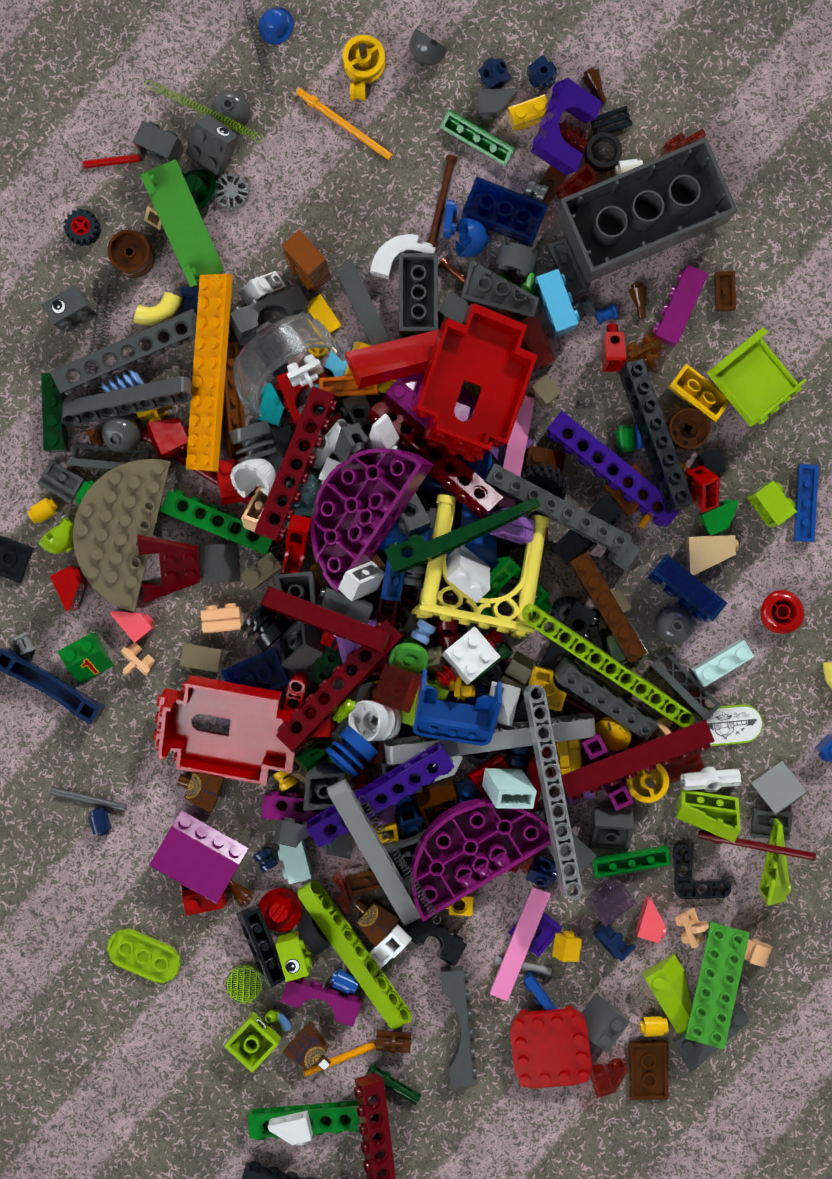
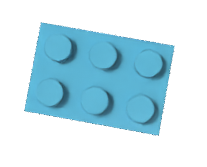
(556, 303)

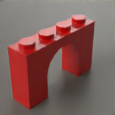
(290, 402)

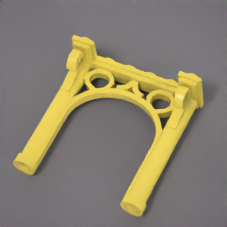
(527, 584)

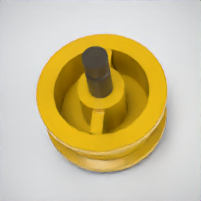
(364, 59)
(648, 786)

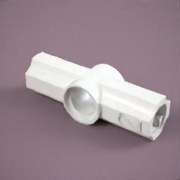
(329, 443)
(710, 779)

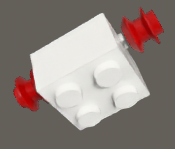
(470, 656)

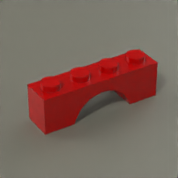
(296, 544)

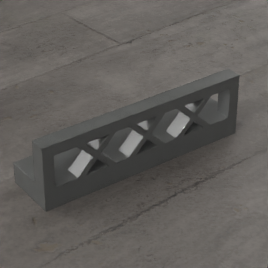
(98, 464)
(683, 692)

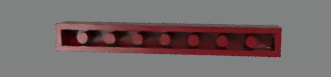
(636, 759)

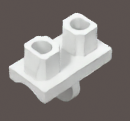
(306, 373)

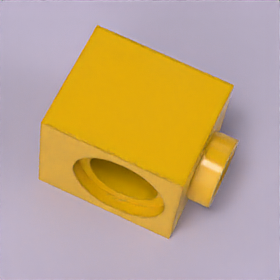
(465, 910)

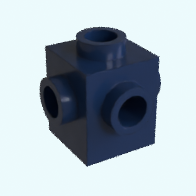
(494, 73)
(542, 73)
(409, 820)
(542, 871)

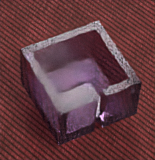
(610, 900)

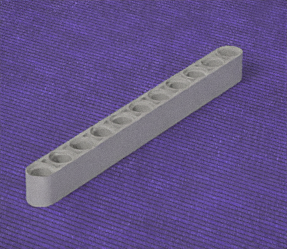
(504, 737)
(558, 799)

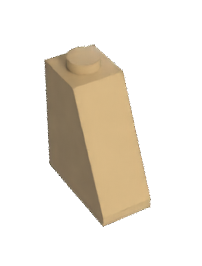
(708, 551)

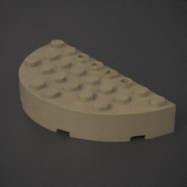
(107, 526)

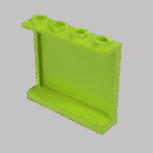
(754, 380)

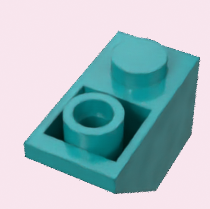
(271, 406)

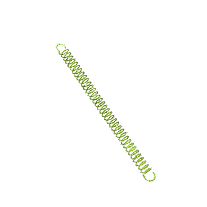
(206, 111)

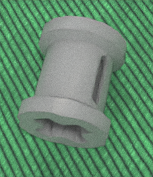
(19, 640)

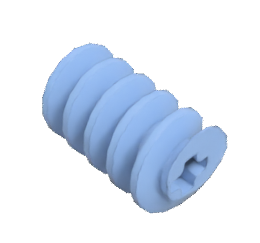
(130, 380)

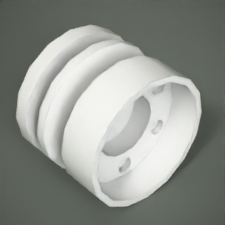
(375, 721)

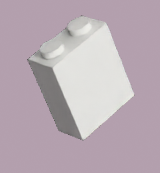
(468, 573)

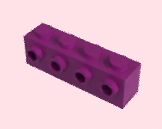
(680, 305)

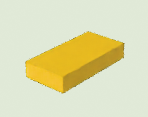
(320, 310)

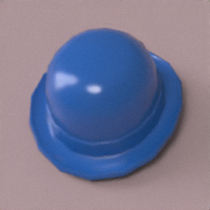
(276, 25)

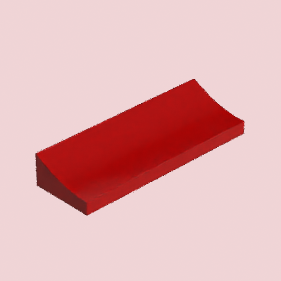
(391, 359)

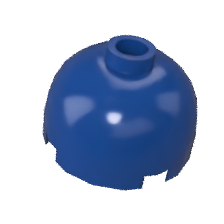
(471, 238)

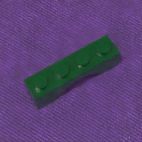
(54, 431)

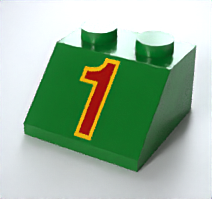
(86, 658)

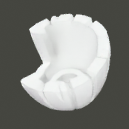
(253, 473)

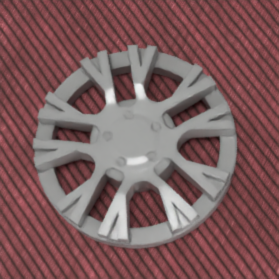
(231, 191)

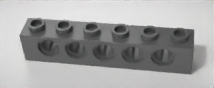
(605, 698)

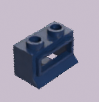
(612, 941)

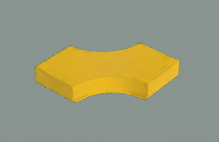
(544, 677)

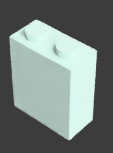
(509, 788)

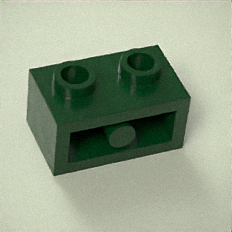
(325, 665)

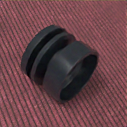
(265, 626)

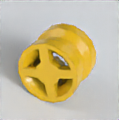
(357, 91)

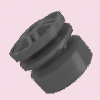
(253, 441)

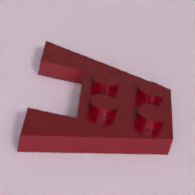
(177, 565)

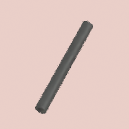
(88, 799)

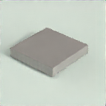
(779, 788)

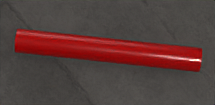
(111, 161)

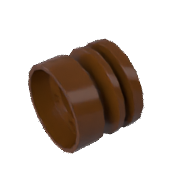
(698, 431)

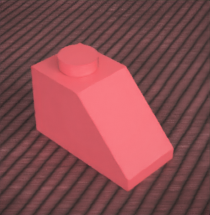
(134, 624)
(650, 924)

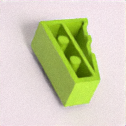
(710, 812)

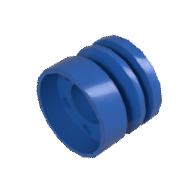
(351, 751)

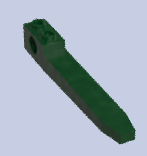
(439, 546)

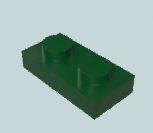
(313, 754)

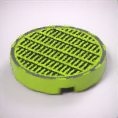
(244, 984)

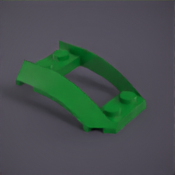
(501, 575)

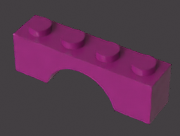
(597, 751)
(344, 1006)

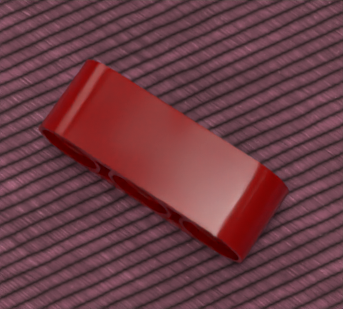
(296, 692)

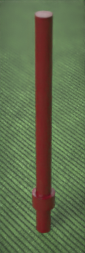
(759, 846)

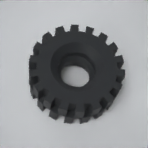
(548, 477)

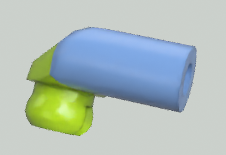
(279, 1017)

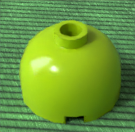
(59, 538)

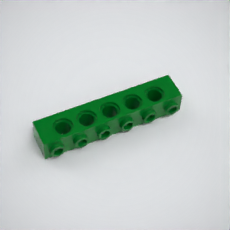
(171, 507)
(333, 1110)

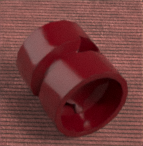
(449, 637)

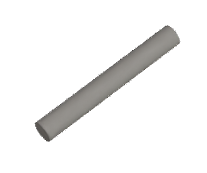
(529, 967)

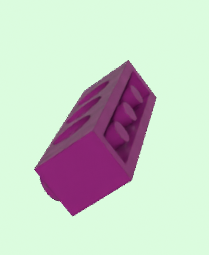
(271, 810)

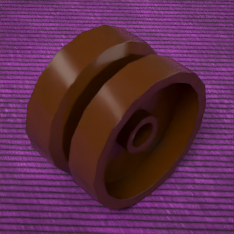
(125, 243)

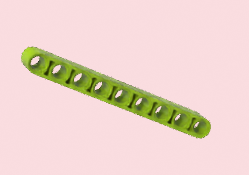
(354, 954)

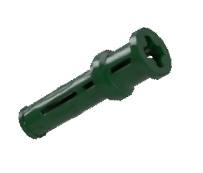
(395, 1085)

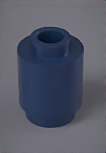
(99, 821)

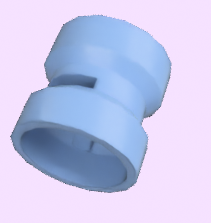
(423, 632)

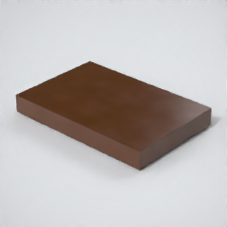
(648, 1070)

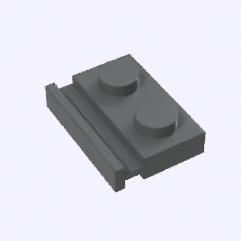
(61, 481)
(763, 820)

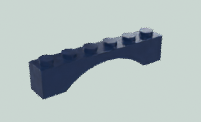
(62, 692)

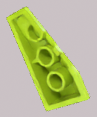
(775, 877)
(671, 989)

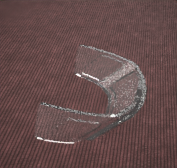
(274, 347)

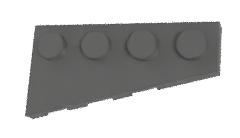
(494, 291)
(696, 1053)

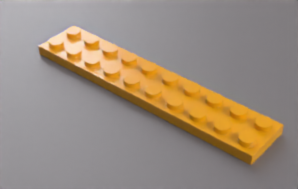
(209, 372)

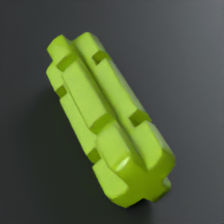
(344, 711)

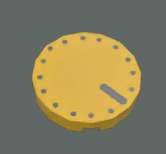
(614, 734)

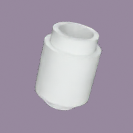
(626, 165)

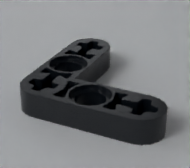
(687, 879)

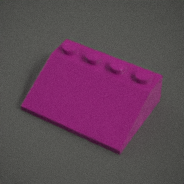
(405, 391)
(198, 857)

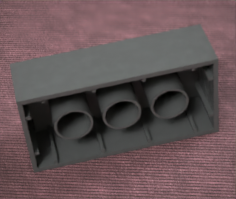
(646, 210)

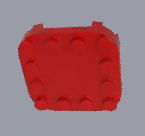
(550, 1048)

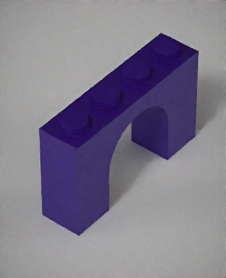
(549, 142)

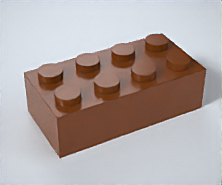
(306, 261)

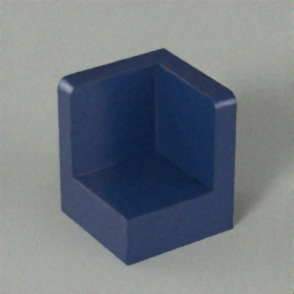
(190, 298)

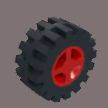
(77, 222)

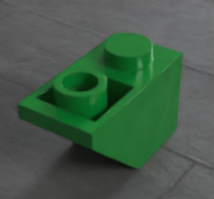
(718, 518)

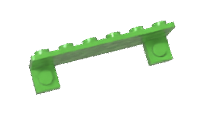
(182, 221)
(717, 985)

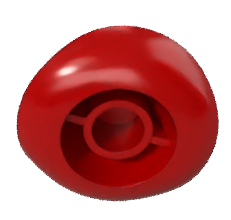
(782, 612)
(281, 909)

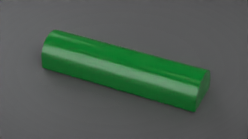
(477, 137)
(631, 861)

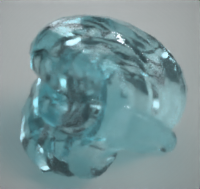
(308, 491)

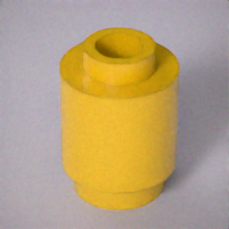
(42, 510)
(653, 1026)

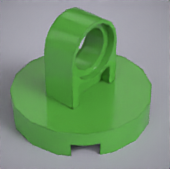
(409, 656)

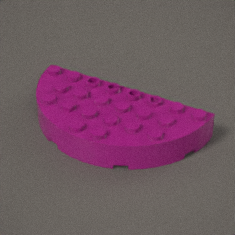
(361, 506)
(470, 848)

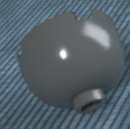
(426, 49)
(232, 105)
(121, 433)
(673, 625)

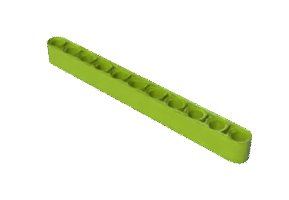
(602, 660)

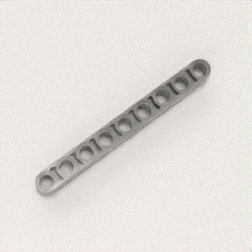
(373, 851)

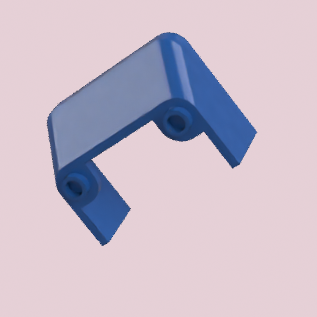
(456, 720)

